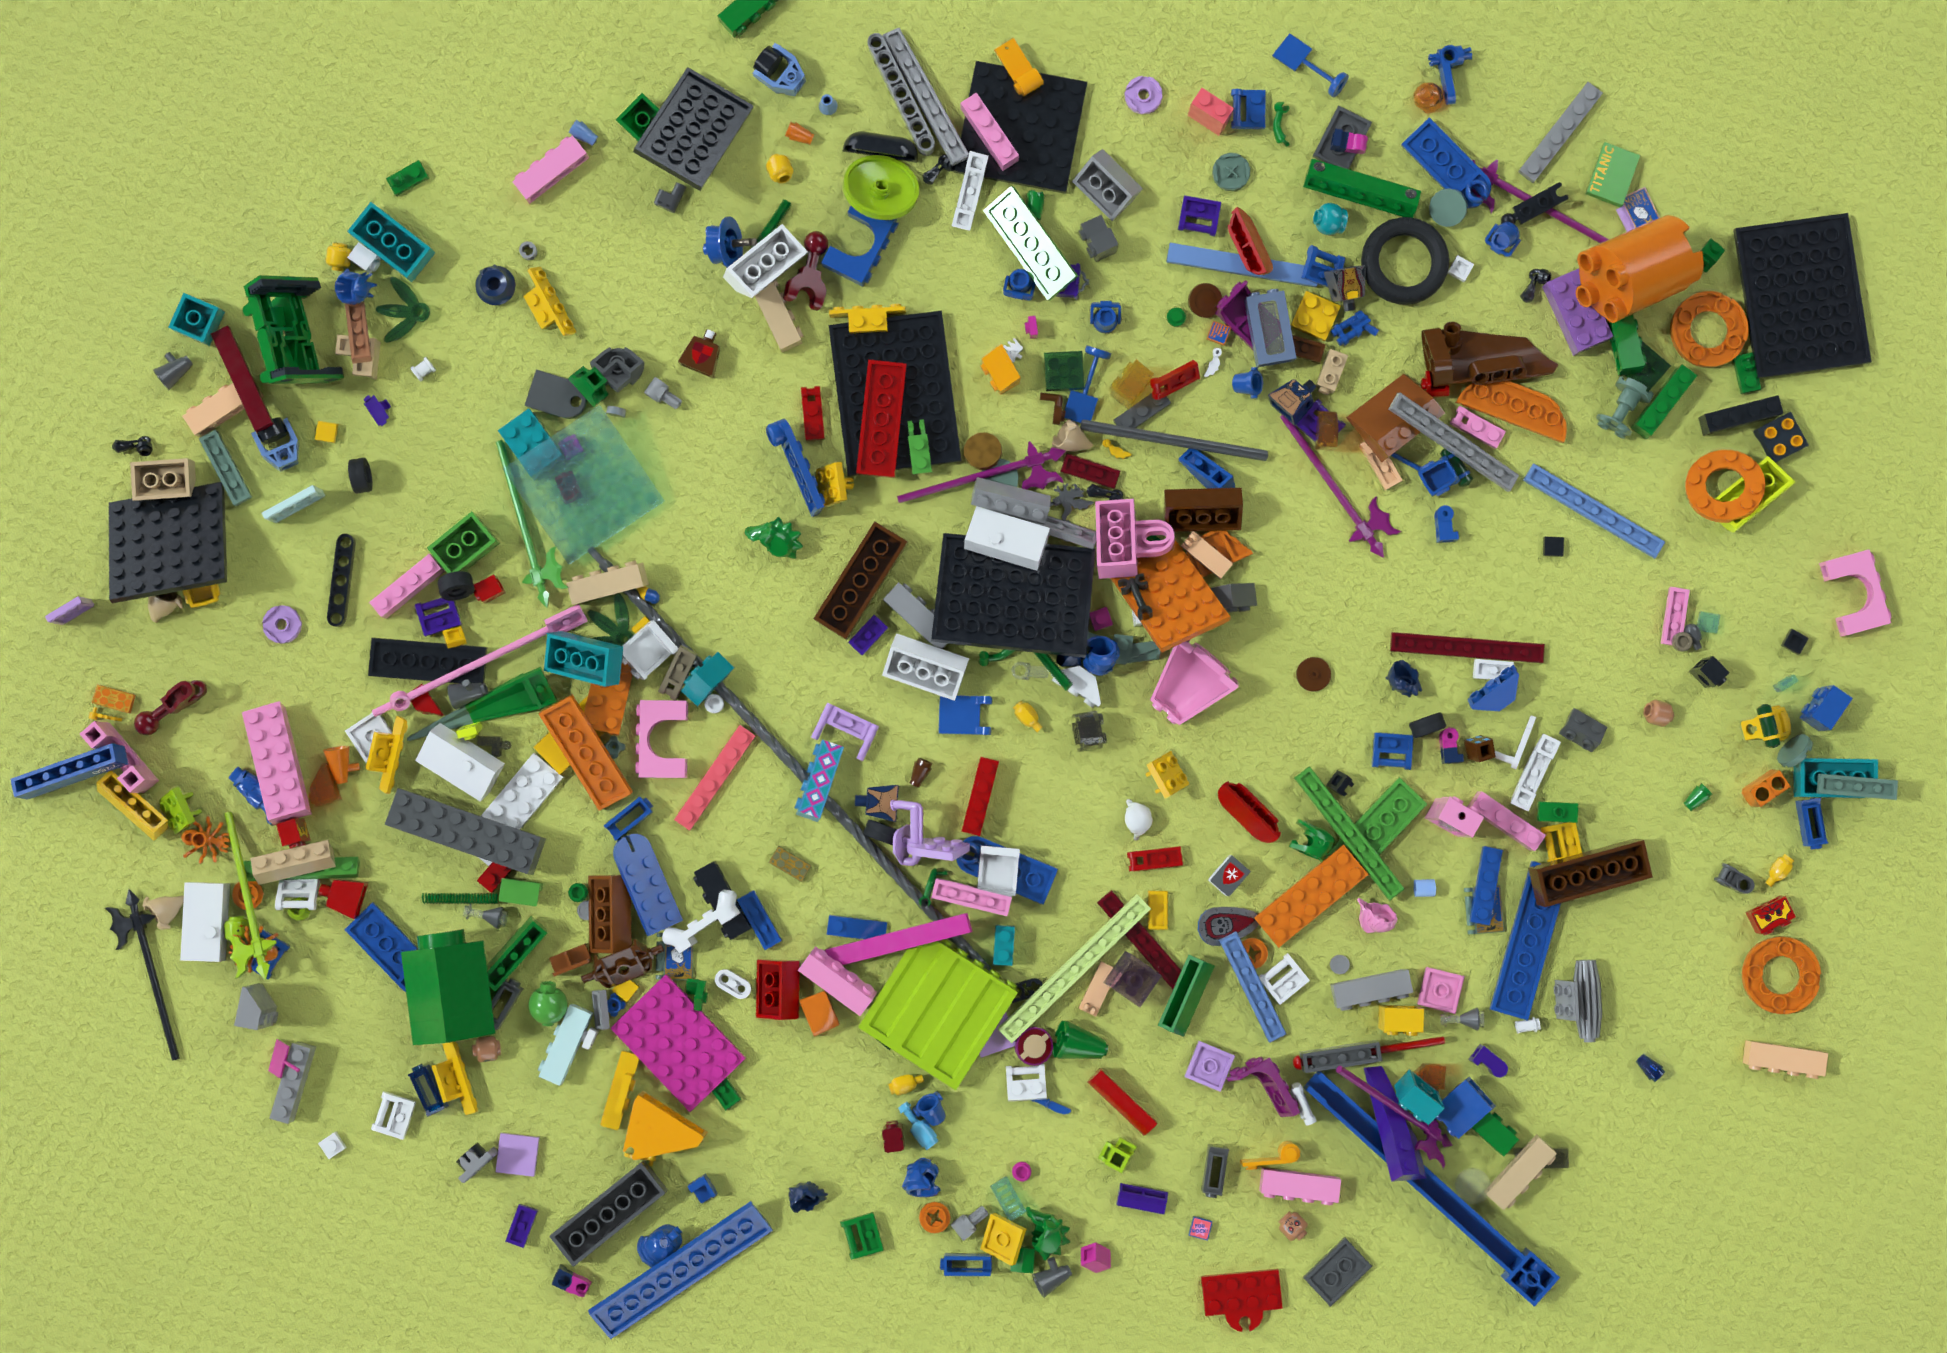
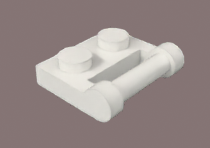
(297, 888)
(1286, 985)
(1026, 1089)
(1305, 1110)
(399, 1117)

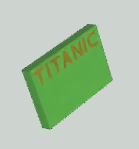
(1612, 174)

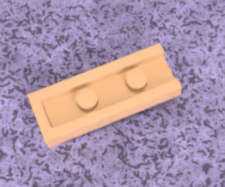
(1206, 555)
(1096, 991)

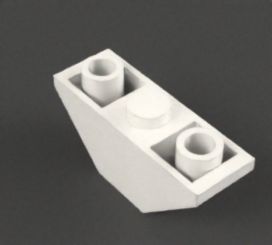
(1083, 685)

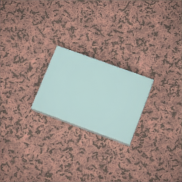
(293, 504)

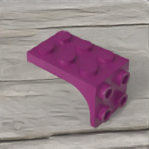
(1233, 312)
(1273, 1084)

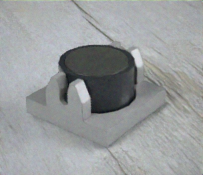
(474, 1161)

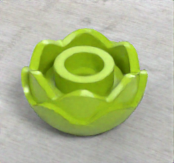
(301, 914)

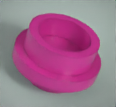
(1021, 1171)

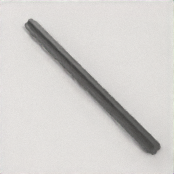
(1174, 440)

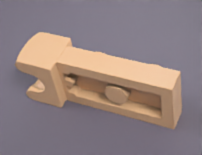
(1384, 470)

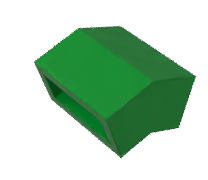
(1025, 1260)

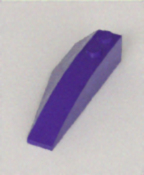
(1395, 1132)

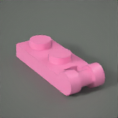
(1478, 427)

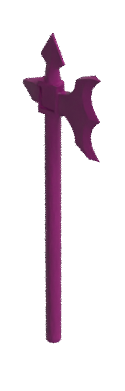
(1491, 170)
(1038, 478)
(1378, 519)
(1432, 1131)

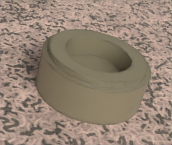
(1682, 641)

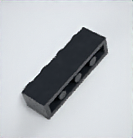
(1740, 415)
(713, 882)

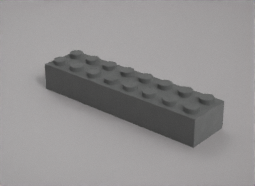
(465, 831)

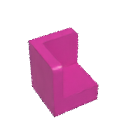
(1095, 1257)

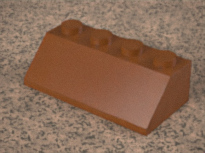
(609, 914)

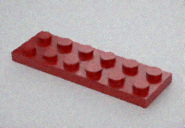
(881, 418)

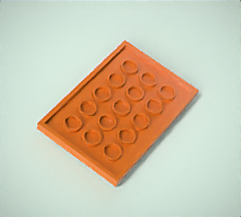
(1178, 597)

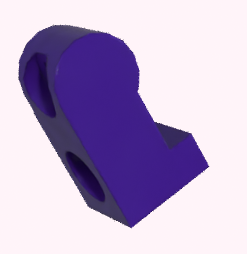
(1490, 1060)

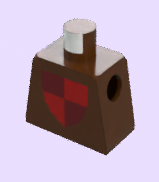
(701, 354)

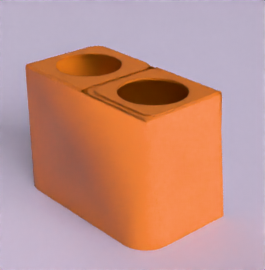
(1751, 798)
(819, 1012)

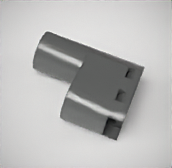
(670, 201)

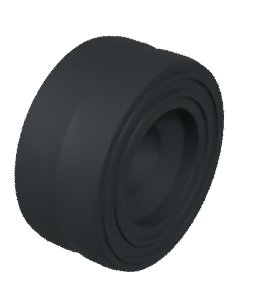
(360, 475)
(456, 585)
(1427, 725)
(879, 831)

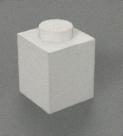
(364, 258)

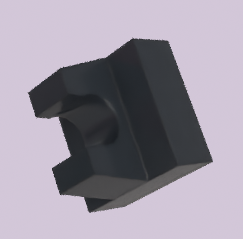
(1340, 782)

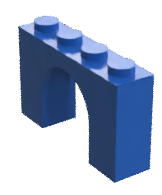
(859, 267)

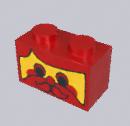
(293, 832)
(1770, 915)

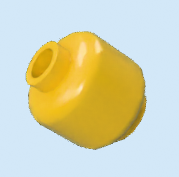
(779, 168)
(337, 256)

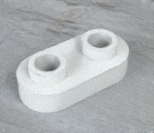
(733, 984)

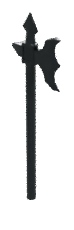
(121, 927)

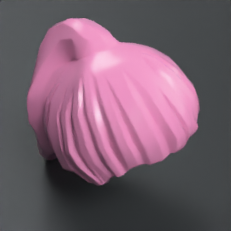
(1376, 917)

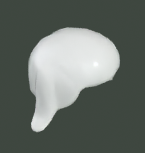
(1137, 818)

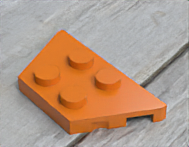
(1224, 544)

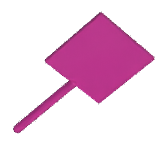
(279, 1058)

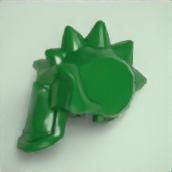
(776, 537)
(1048, 1233)

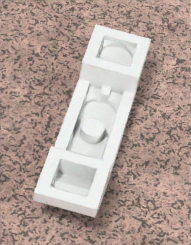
(970, 190)
(1534, 772)

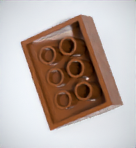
(1382, 428)

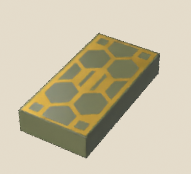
(790, 863)

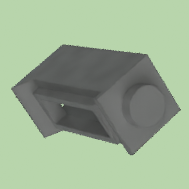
(513, 986)
(1220, 1152)

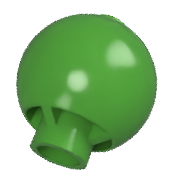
(548, 1004)

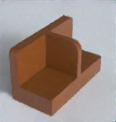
(570, 959)

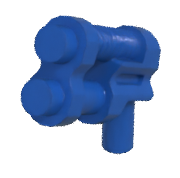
(1358, 323)

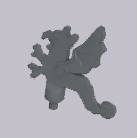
(1066, 499)

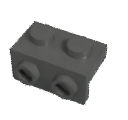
(1583, 730)

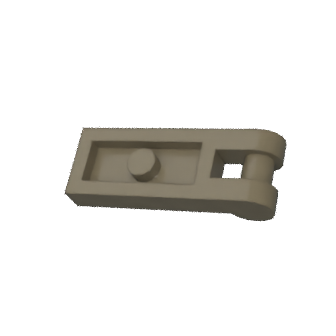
(678, 672)

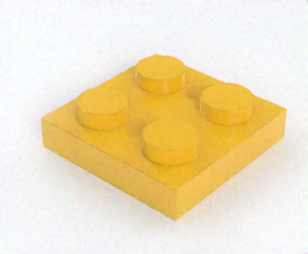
(1315, 316)
(1003, 1239)

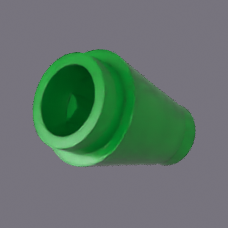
(1697, 797)

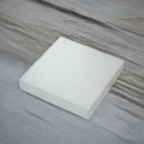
(362, 733)

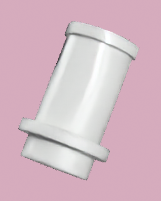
(1527, 1025)

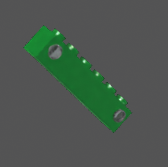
(1362, 188)

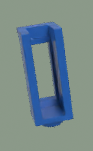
(646, 806)
(1804, 822)
(946, 1264)

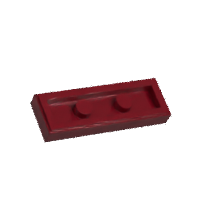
(1090, 471)

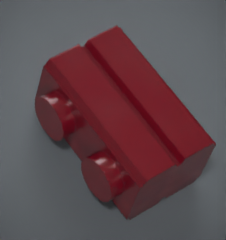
(893, 1136)

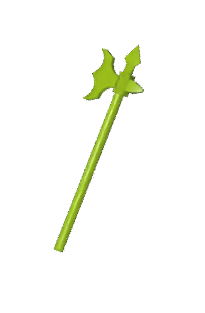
(259, 946)

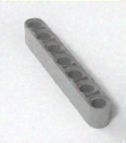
(900, 85)

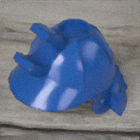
(659, 1244)

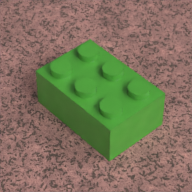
(463, 544)

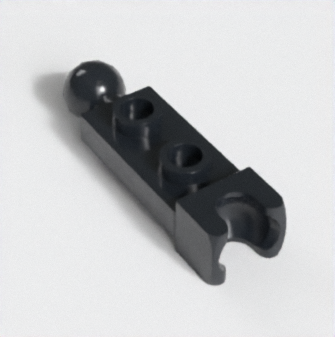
(1535, 205)

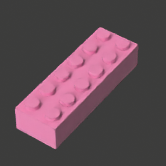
(276, 763)

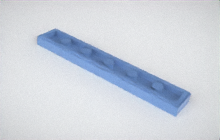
(1252, 987)

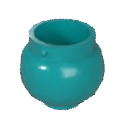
(1330, 219)

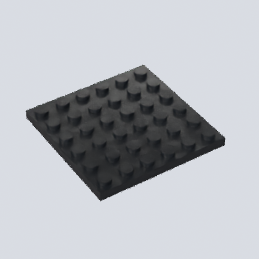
(1038, 126)
(167, 544)

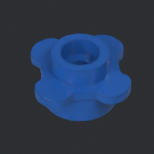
(619, 1005)

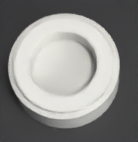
(714, 703)

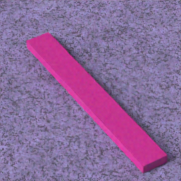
(901, 939)

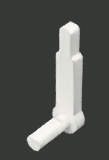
(1515, 760)

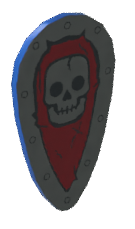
(1223, 921)

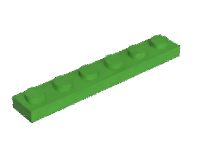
(345, 868)

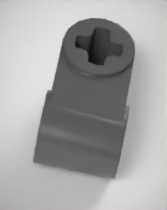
(1731, 879)

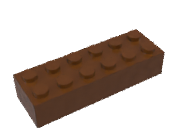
(860, 580)
(1590, 872)

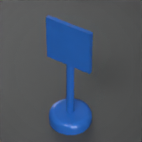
(1293, 53)
(1080, 405)

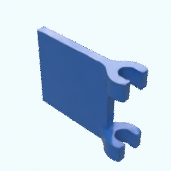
(962, 715)

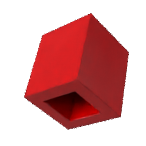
(488, 589)

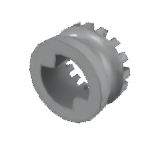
(523, 254)

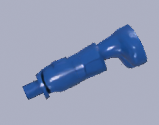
(249, 787)

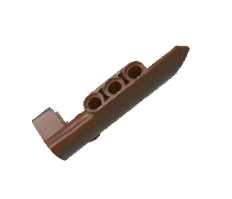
(1480, 357)

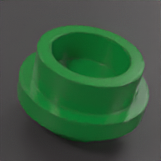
(1176, 317)
(578, 892)

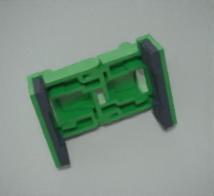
(292, 356)

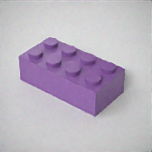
(1580, 325)

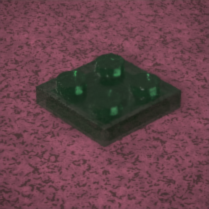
(1064, 371)
(1652, 371)

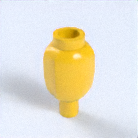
(1027, 715)
(1779, 869)
(904, 1084)

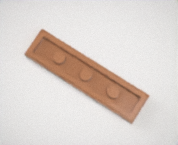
(358, 333)

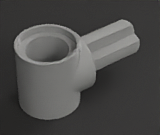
(660, 392)
(965, 1225)

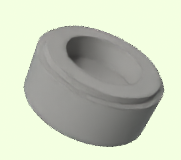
(616, 411)

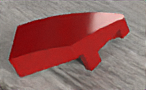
(426, 704)

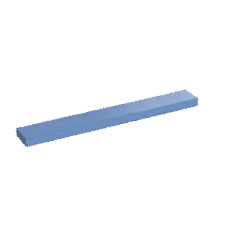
(1233, 264)
(1594, 511)

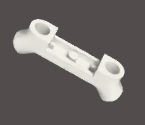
(724, 912)

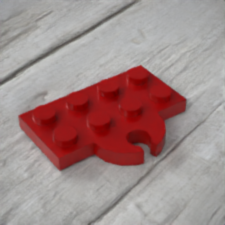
(1242, 1295)

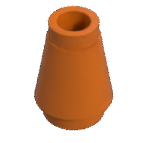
(799, 133)

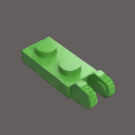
(919, 450)

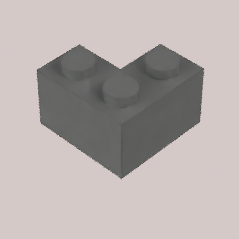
(1099, 238)
(1236, 596)

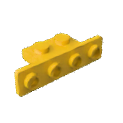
(546, 305)
(867, 319)
(385, 753)
(453, 1079)
(619, 1092)

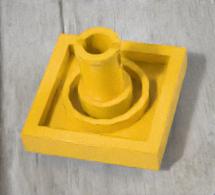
(832, 483)

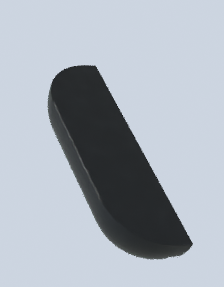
(880, 144)

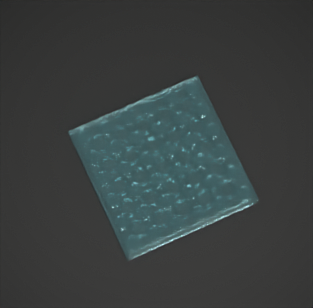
(583, 484)

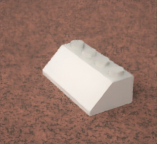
(764, 262)

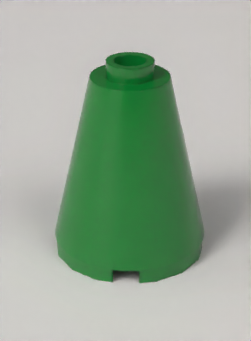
(1077, 1043)

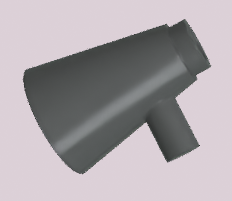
(171, 372)
(465, 693)
(1050, 1279)

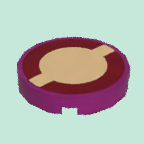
(1034, 1046)

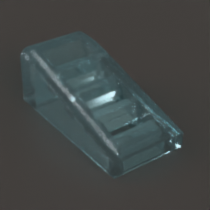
(1011, 1216)

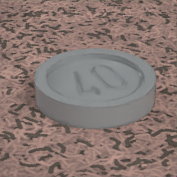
(583, 910)
(1339, 964)

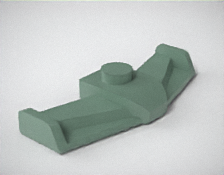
(1132, 652)

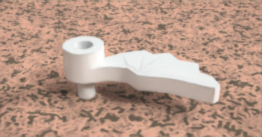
(1213, 365)

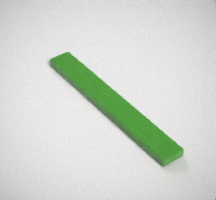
(1349, 833)

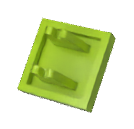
(177, 810)

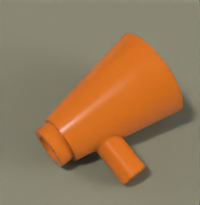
(339, 763)

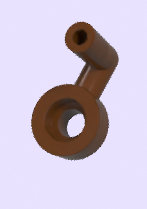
(1059, 414)

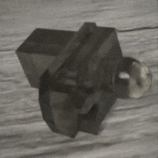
(494, 742)

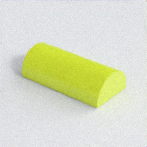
(1776, 483)

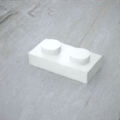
(1489, 668)

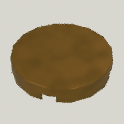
(983, 451)

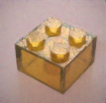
(1131, 384)

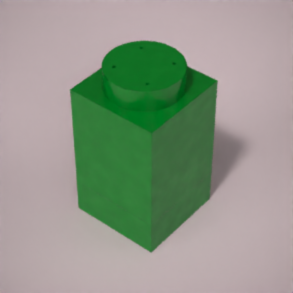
(447, 989)

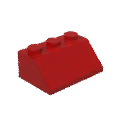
(777, 989)

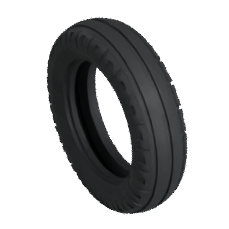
(1429, 237)

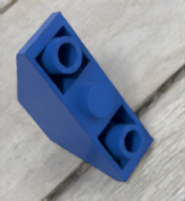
(1496, 692)

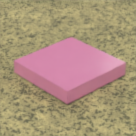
(1440, 990)

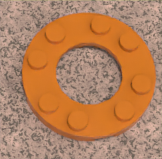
(1732, 315)
(1731, 510)
(1808, 975)

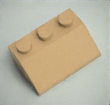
(162, 479)

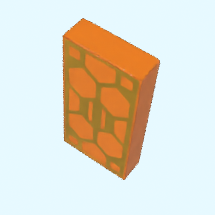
(113, 699)

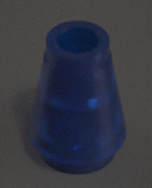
(1651, 1068)

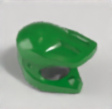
(1319, 841)

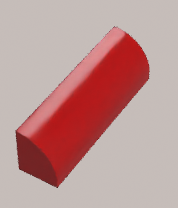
(1122, 1102)

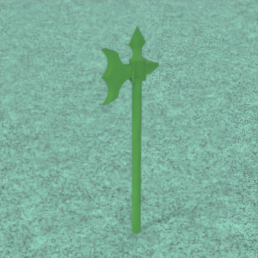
(537, 574)

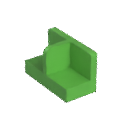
(520, 891)

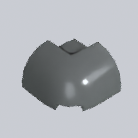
(619, 367)

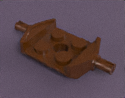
(636, 957)

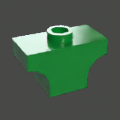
(590, 384)
(1557, 812)

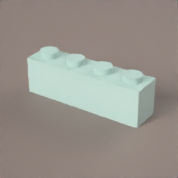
(565, 1045)

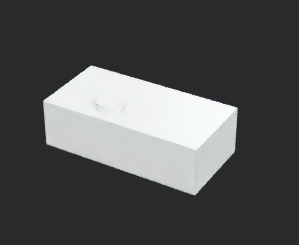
(1006, 538)
(925, 667)
(459, 762)
(203, 921)

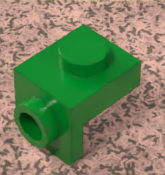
(1711, 253)
(697, 988)

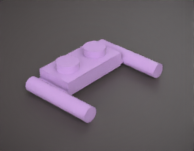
(848, 723)

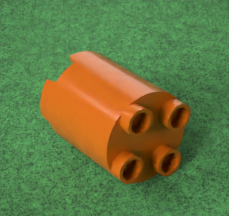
(1638, 268)

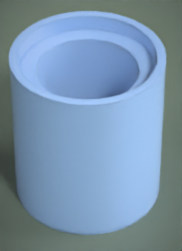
(1424, 888)

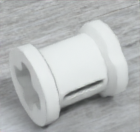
(423, 369)

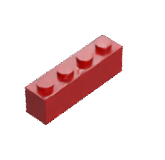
(980, 796)

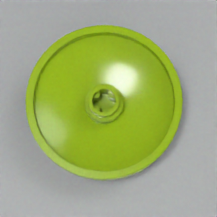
(880, 187)

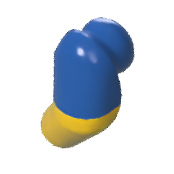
(648, 594)

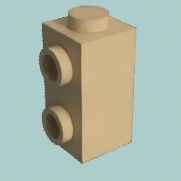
(1331, 372)

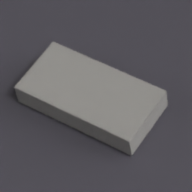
(600, 1009)

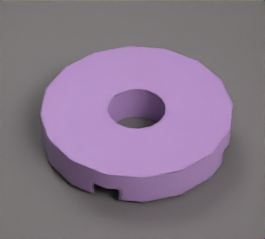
(1143, 84)
(292, 628)

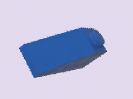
(1206, 471)
(855, 927)

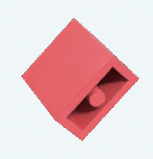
(1210, 111)

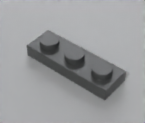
(1141, 411)

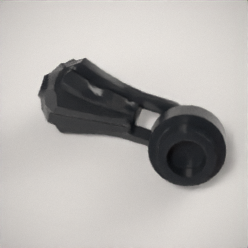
(930, 176)
(1543, 277)
(144, 448)
(1095, 491)

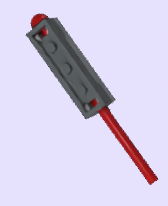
(1354, 1054)

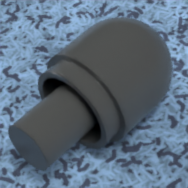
(1695, 633)

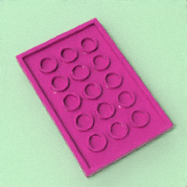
(678, 1043)

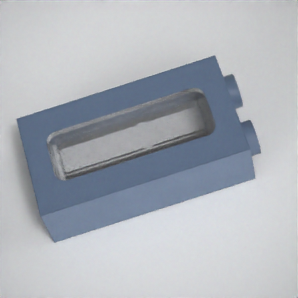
(1270, 328)

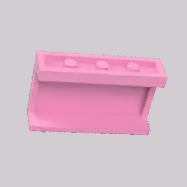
(971, 897)

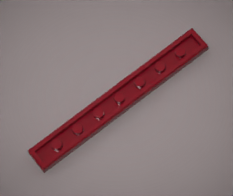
(1467, 647)

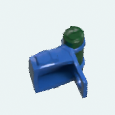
(1444, 473)

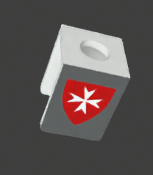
(1229, 875)

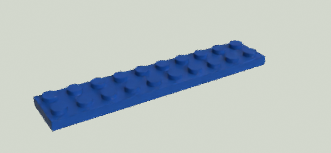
(680, 1270)

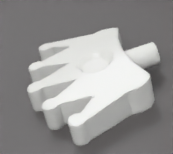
(1013, 350)

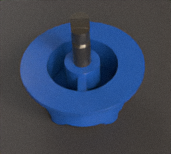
(725, 242)

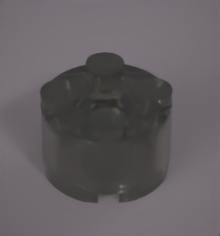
(1088, 731)

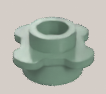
(619, 747)

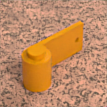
(1019, 68)
(1287, 1152)

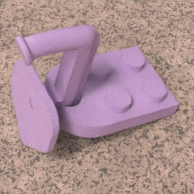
(910, 839)

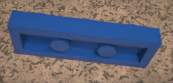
(759, 920)

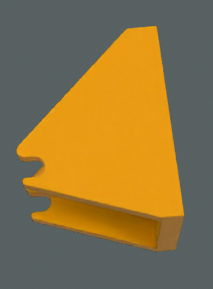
(659, 1129)

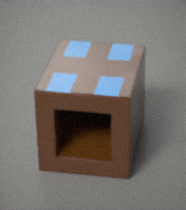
(1479, 748)

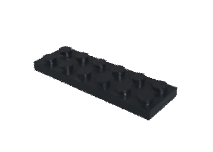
(423, 660)

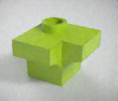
(1118, 1155)

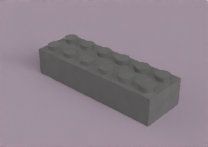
(608, 1213)

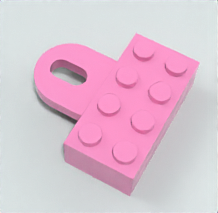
(1124, 539)

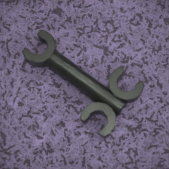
(1134, 585)

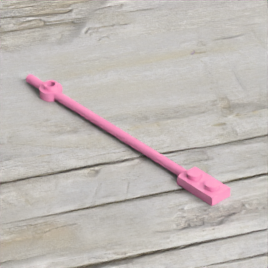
(562, 621)

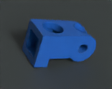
(1443, 525)

